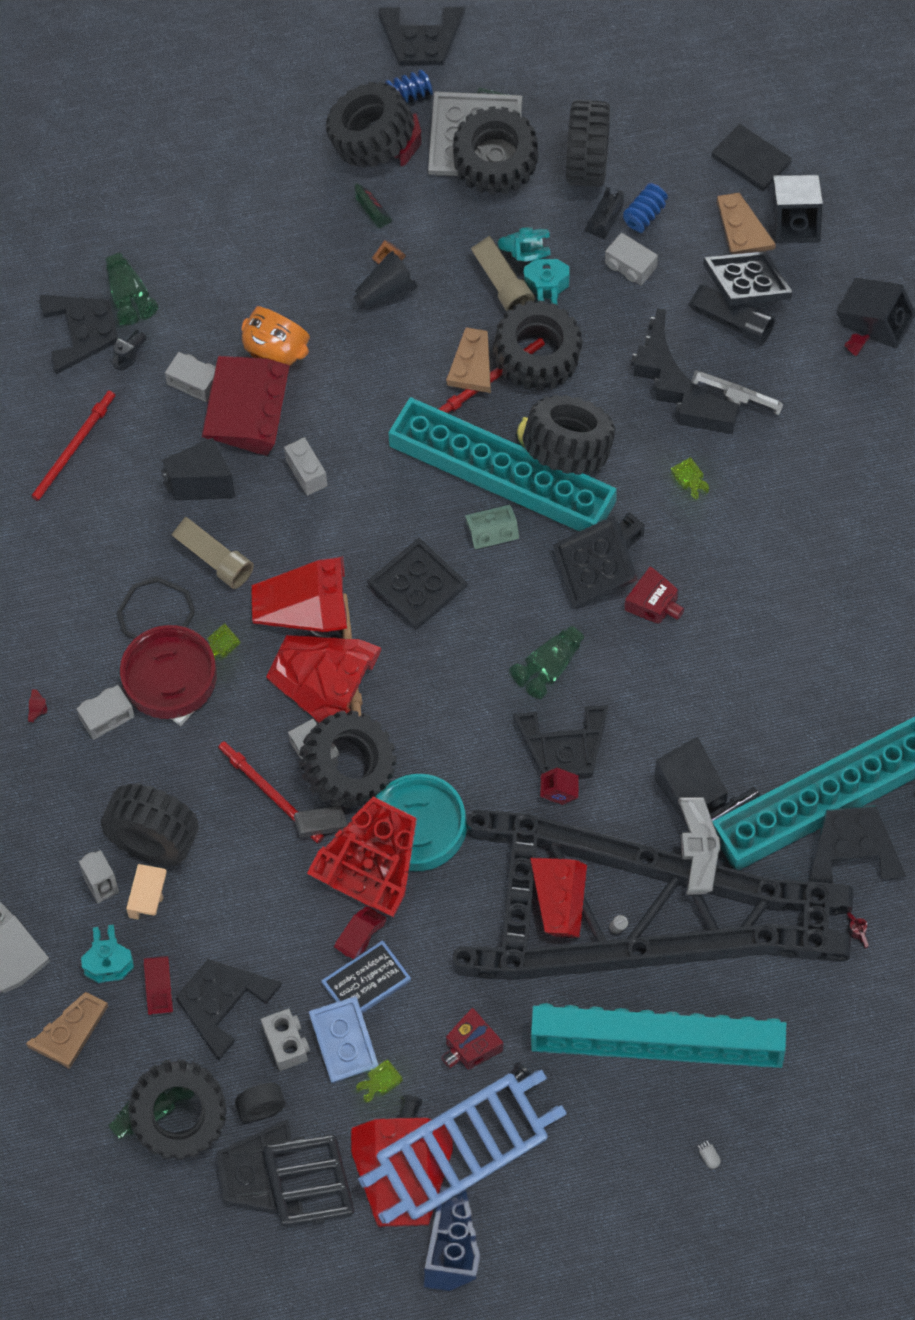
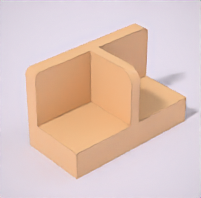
(146, 891)

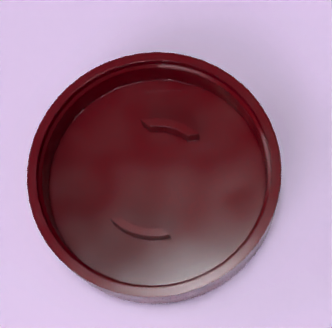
(168, 671)

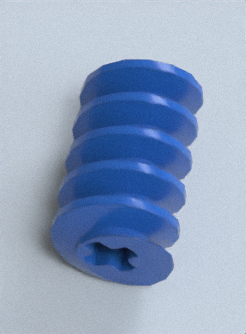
(412, 85)
(645, 207)

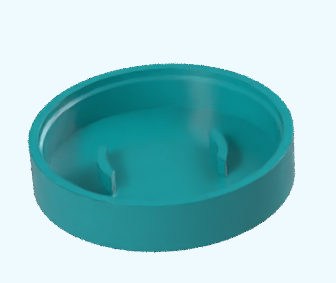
(439, 816)

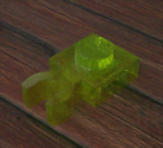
(689, 474)
(223, 641)
(381, 1078)

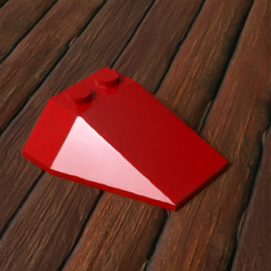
(303, 597)
(380, 1133)

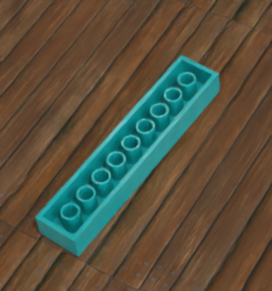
(499, 466)
(801, 803)
(658, 1036)

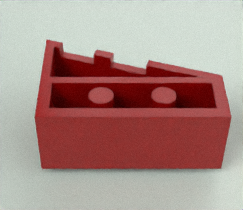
(560, 894)

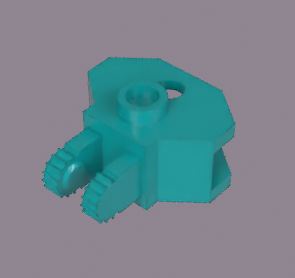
(526, 244)
(547, 282)
(106, 958)

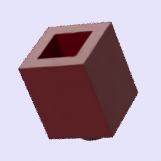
(559, 786)

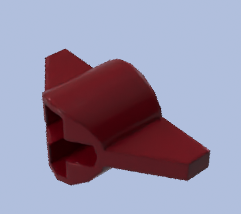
(856, 343)
(37, 706)
(858, 929)

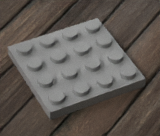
(448, 112)

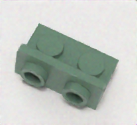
(492, 526)

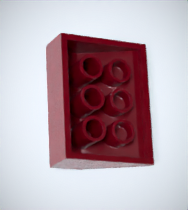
(246, 402)

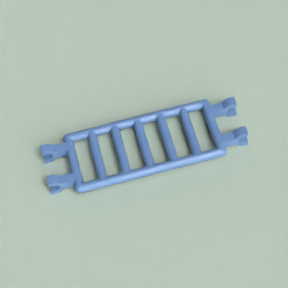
(478, 1173)

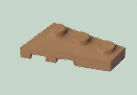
(742, 227)
(471, 362)
(69, 1033)

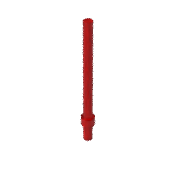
(455, 402)
(98, 411)
(239, 762)

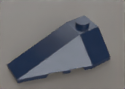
(453, 1246)

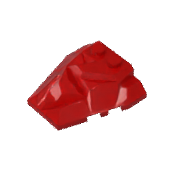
(322, 672)
(370, 857)

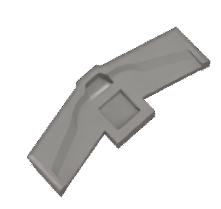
(736, 392)
(699, 845)

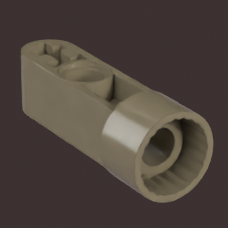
(510, 288)
(231, 566)

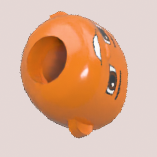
(274, 337)

